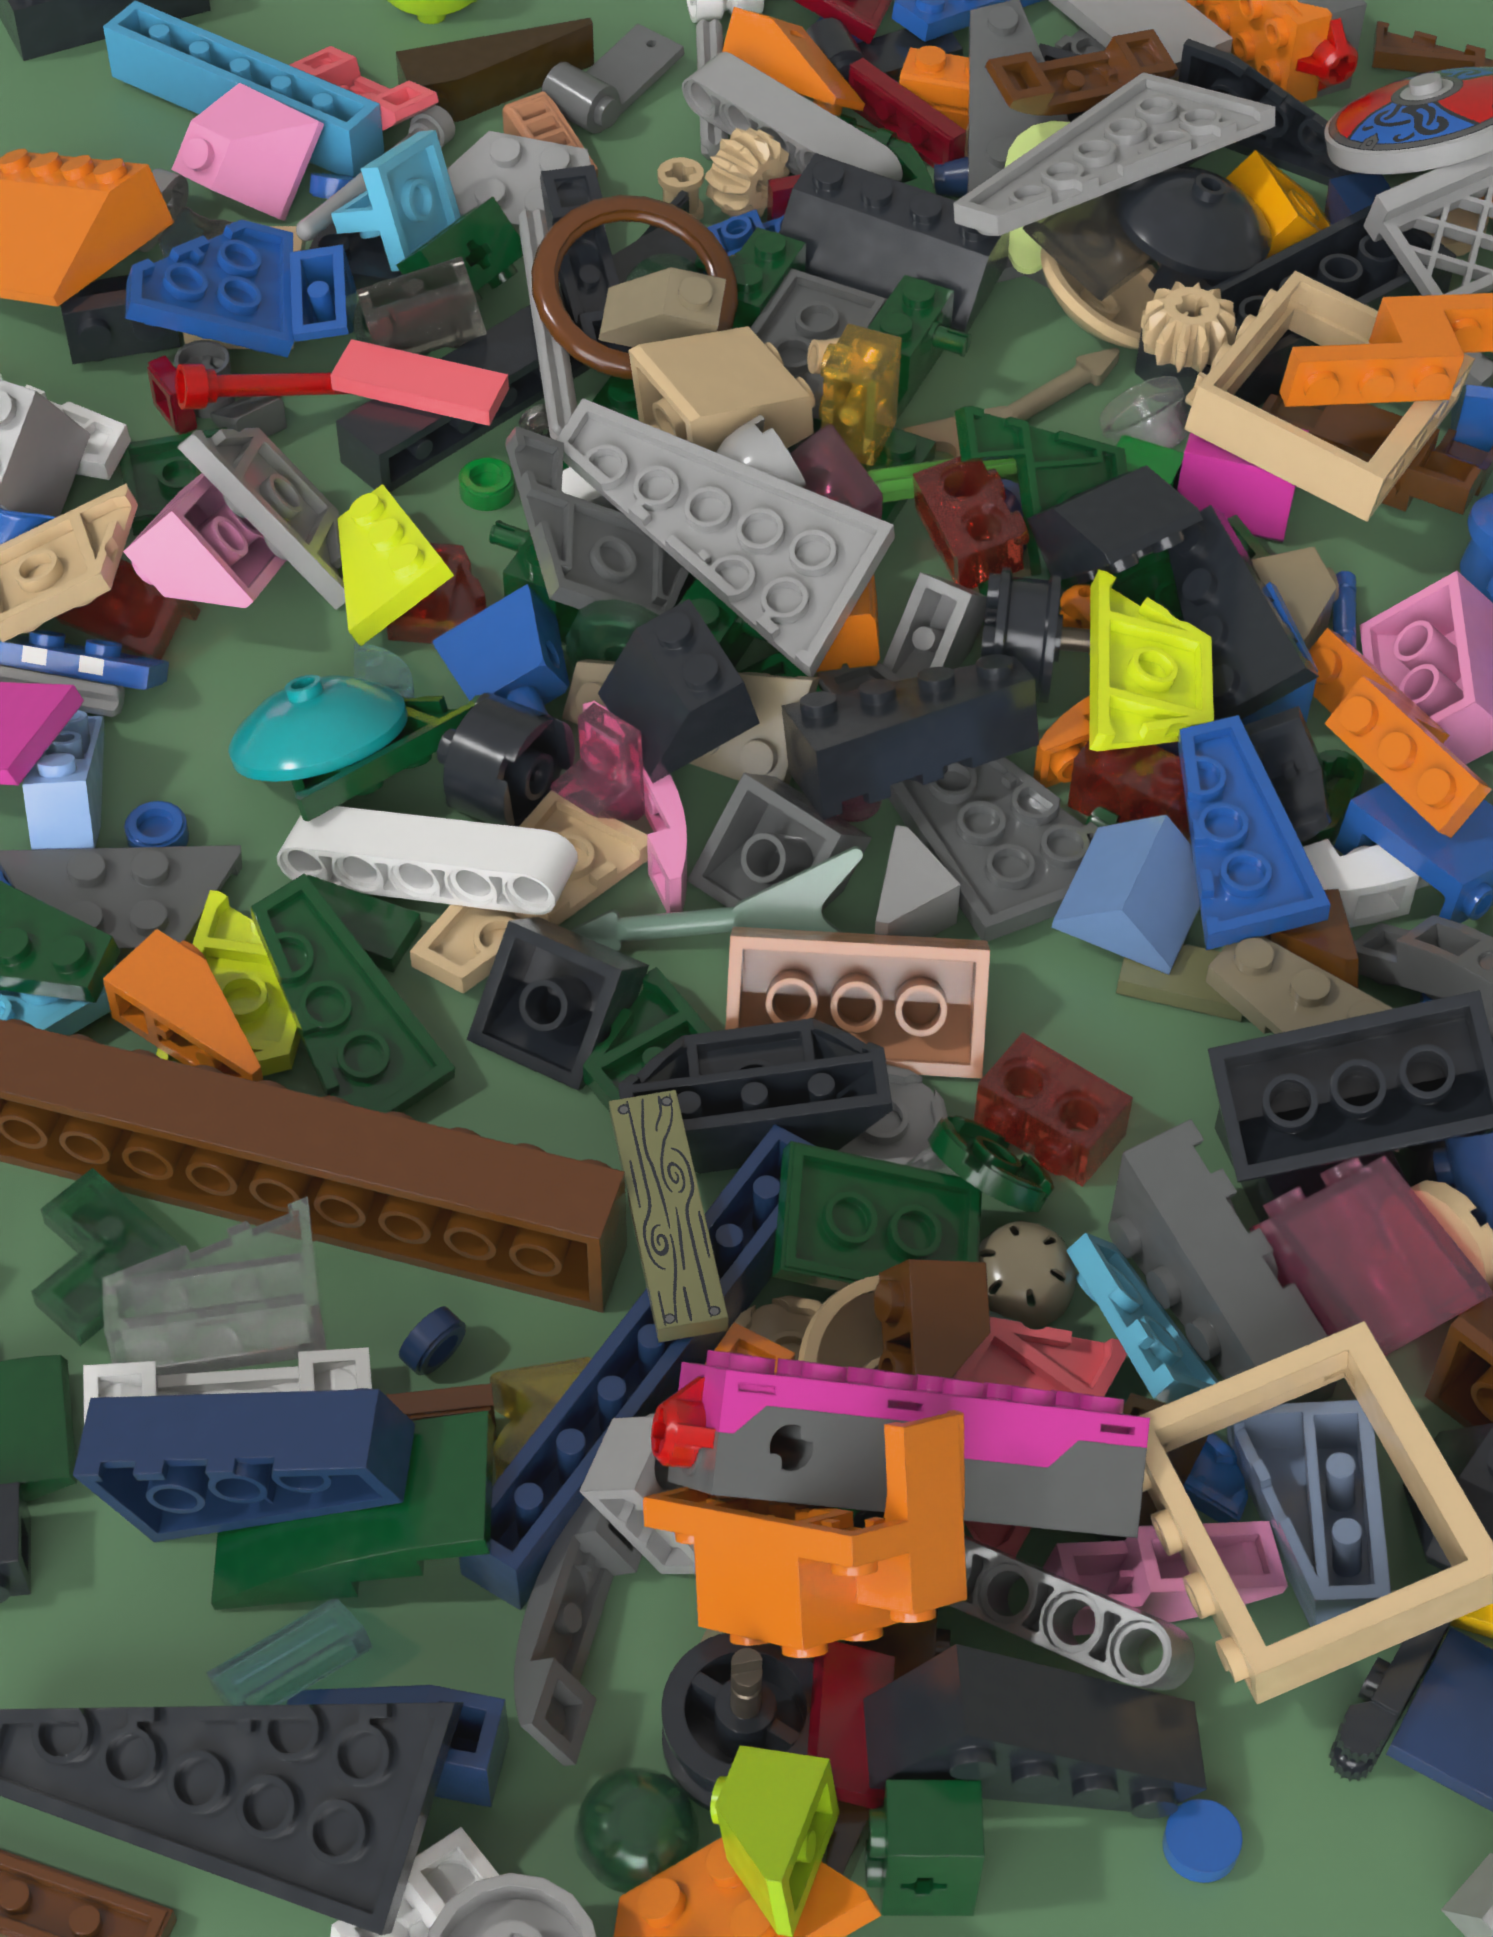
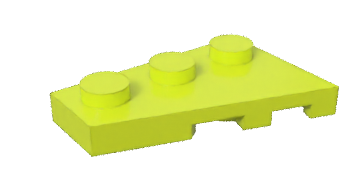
(384, 564)

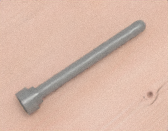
(321, 218)

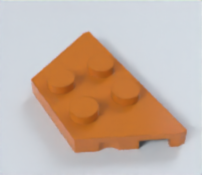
(709, 1900)

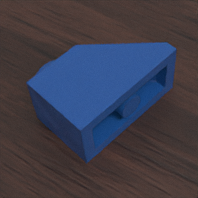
(321, 293)

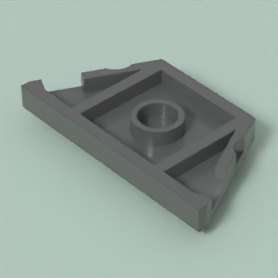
(126, 888)

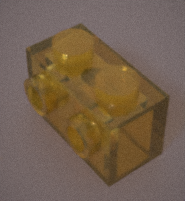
(861, 389)

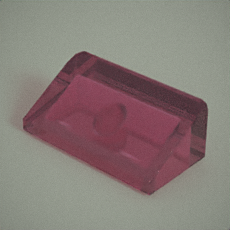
(836, 473)

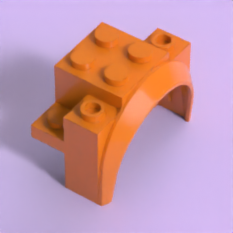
(813, 1577)

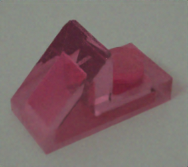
(610, 771)

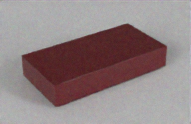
(838, 1719)

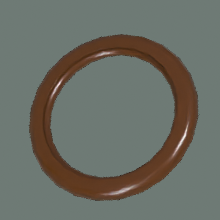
(605, 211)

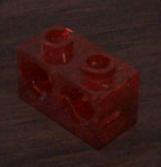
(963, 509)
(1131, 783)
(1057, 1100)

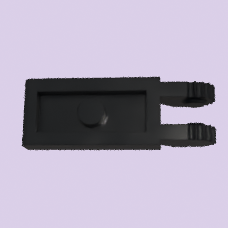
(1387, 1694)

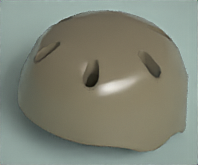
(1023, 1267)

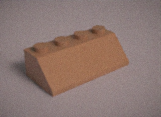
(900, 992)

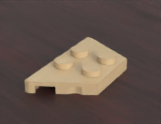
(63, 562)

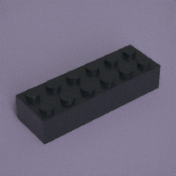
(1337, 257)

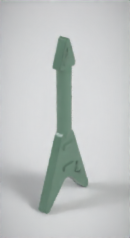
(785, 905)

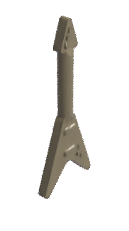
(1089, 368)

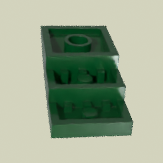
(328, 1555)

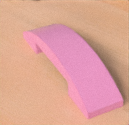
(668, 841)

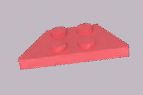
(1041, 1361)

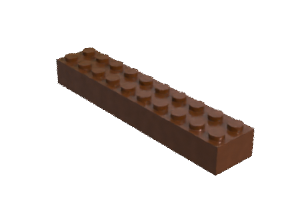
(368, 1174)

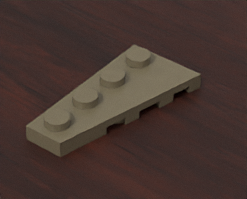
(1282, 989)

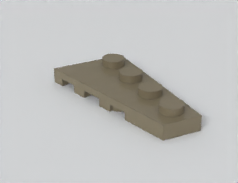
(753, 752)

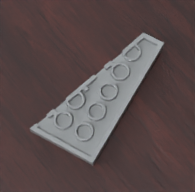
(1115, 143)
(754, 540)

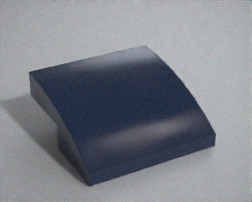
(1451, 1721)

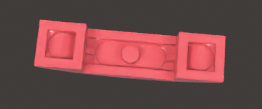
(343, 70)

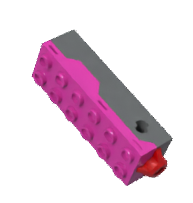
(822, 1441)

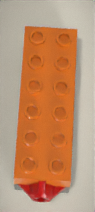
(1294, 43)

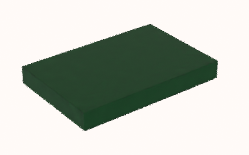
(862, 1215)

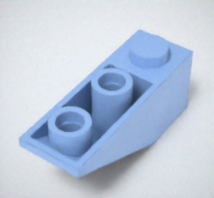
(66, 787)

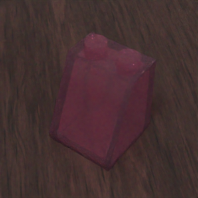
(1370, 1255)

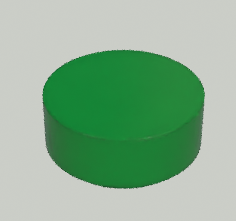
(486, 484)

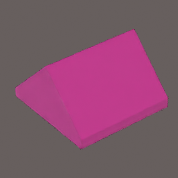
(1236, 488)

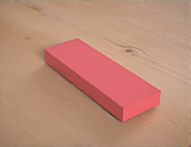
(420, 382)

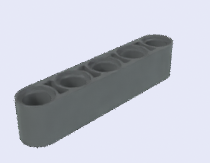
(1051, 1612)

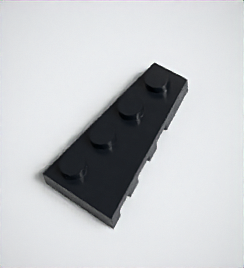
(1220, 594)

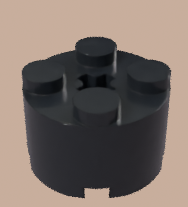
(503, 760)

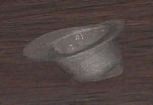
(1148, 412)

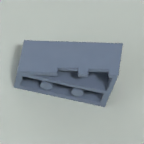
(1320, 1489)

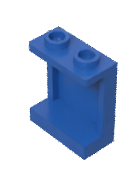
(1454, 866)

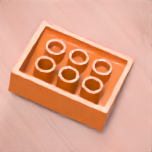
(71, 221)

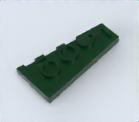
(347, 1012)

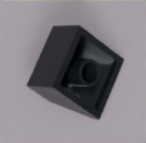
(677, 691)
(553, 998)

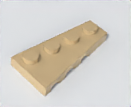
(466, 939)

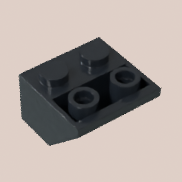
(1112, 525)

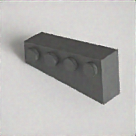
(1203, 1261)

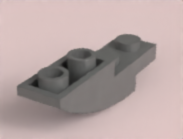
(1431, 958)

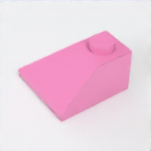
(249, 150)

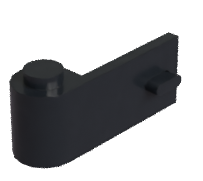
(884, 52)

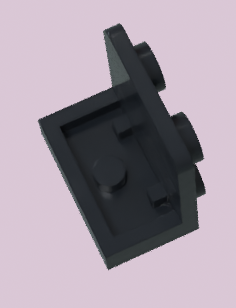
(99, 329)
(1293, 769)

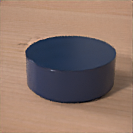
(432, 1341)

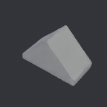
(917, 890)

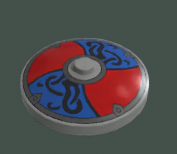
(1415, 123)

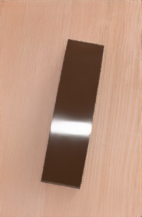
(1080, 80)

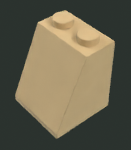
(716, 383)

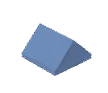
(1134, 892)

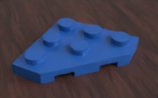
(221, 288)

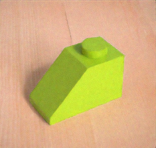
(776, 1827)

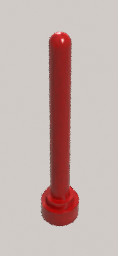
(199, 386)

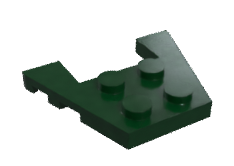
(1047, 464)

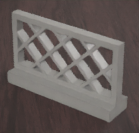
(1416, 206)

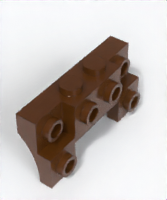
(1437, 475)

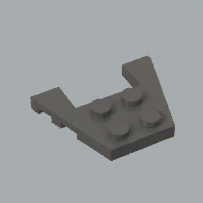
(583, 546)

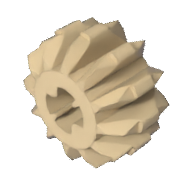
(743, 169)
(1187, 326)

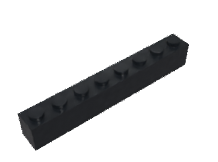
(397, 442)

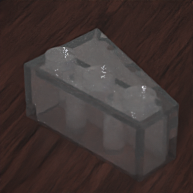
(223, 1304)

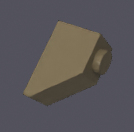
(662, 307)
(1304, 586)

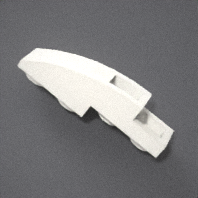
(1369, 881)

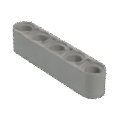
(742, 97)

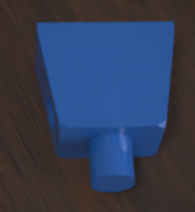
(508, 651)

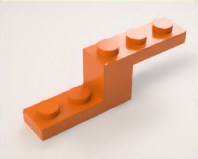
(1410, 354)
(1394, 735)

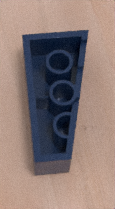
(243, 1457)

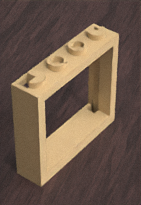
(1283, 448)
(1422, 1467)

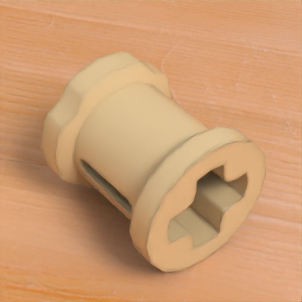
(683, 175)

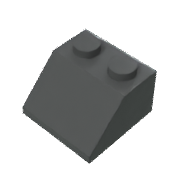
(766, 838)

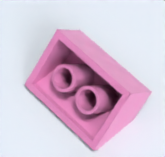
(203, 550)
(1441, 658)

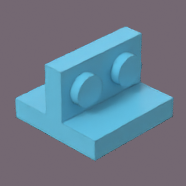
(405, 198)

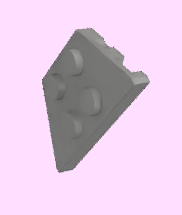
(509, 171)
(276, 500)

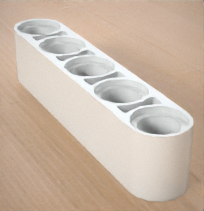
(432, 859)

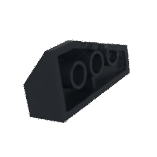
(1298, 135)

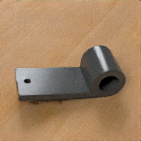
(614, 82)

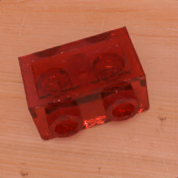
(132, 615)

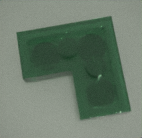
(108, 1237)

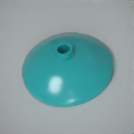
(316, 728)

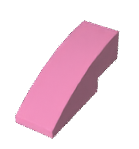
(1152, 1581)

